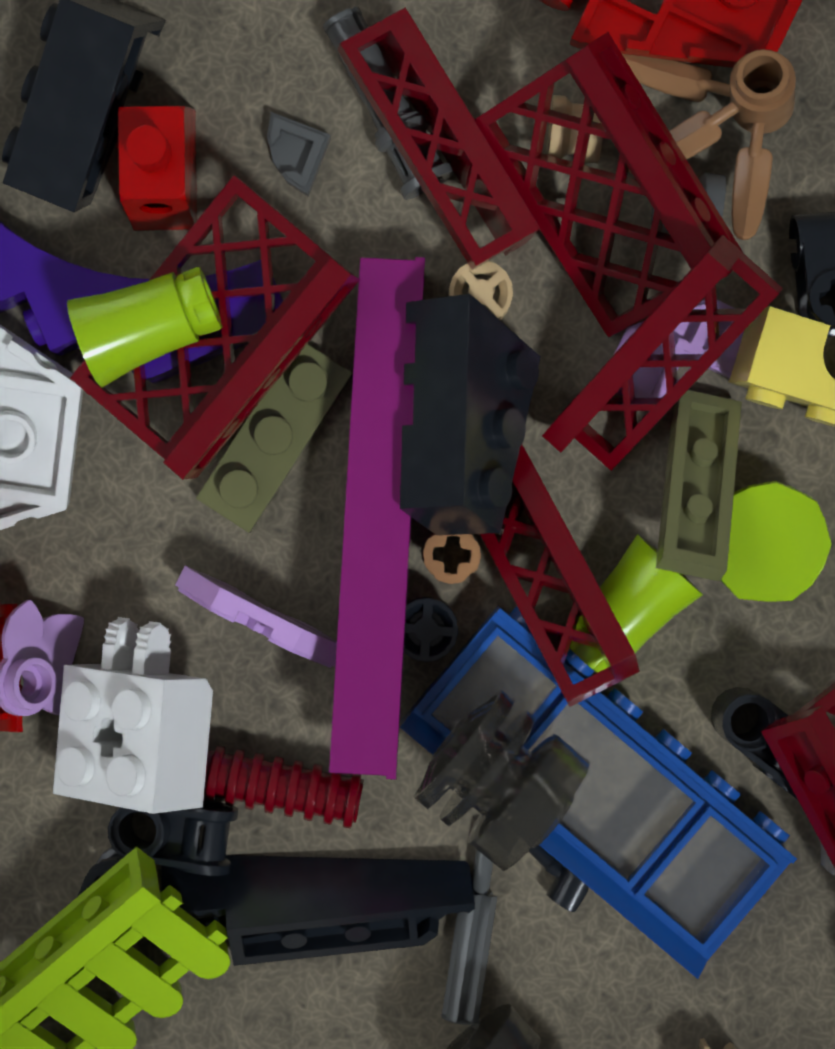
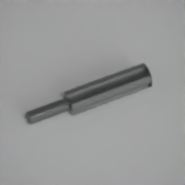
(471, 950)

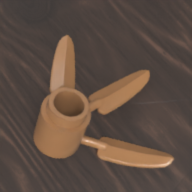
(760, 102)

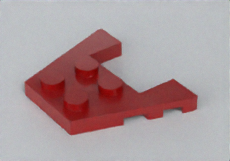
(689, 29)

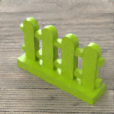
(96, 939)

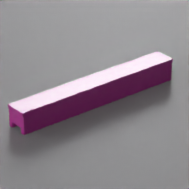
(375, 526)

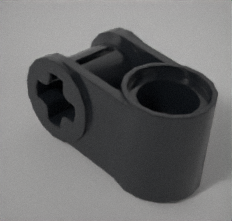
(814, 265)
(751, 743)
(184, 838)

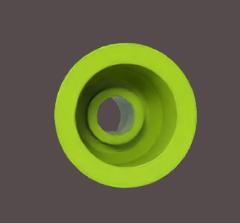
(142, 322)
(640, 599)

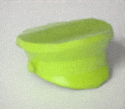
(775, 543)

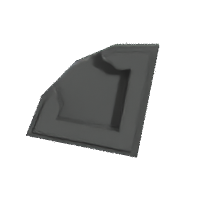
(296, 151)

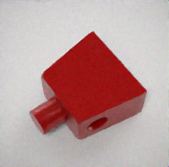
(158, 166)

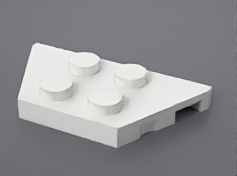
(36, 431)

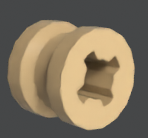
(563, 140)
(482, 285)

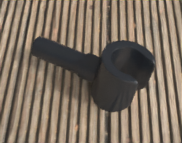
(566, 889)

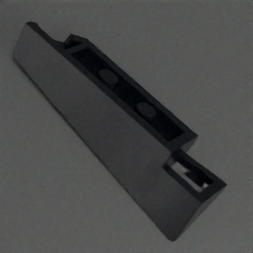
(324, 904)

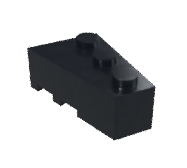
(76, 99)
(468, 416)

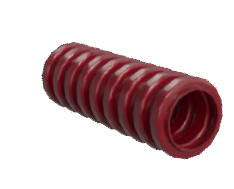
(282, 786)

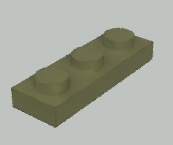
(274, 438)
(699, 486)

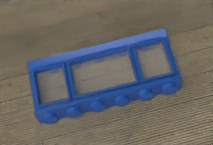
(642, 822)

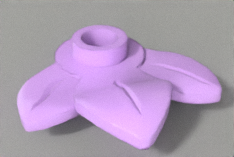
(37, 652)

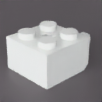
(132, 727)

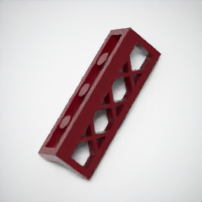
(451, 132)
(639, 350)
(575, 579)

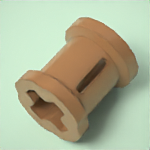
(463, 568)

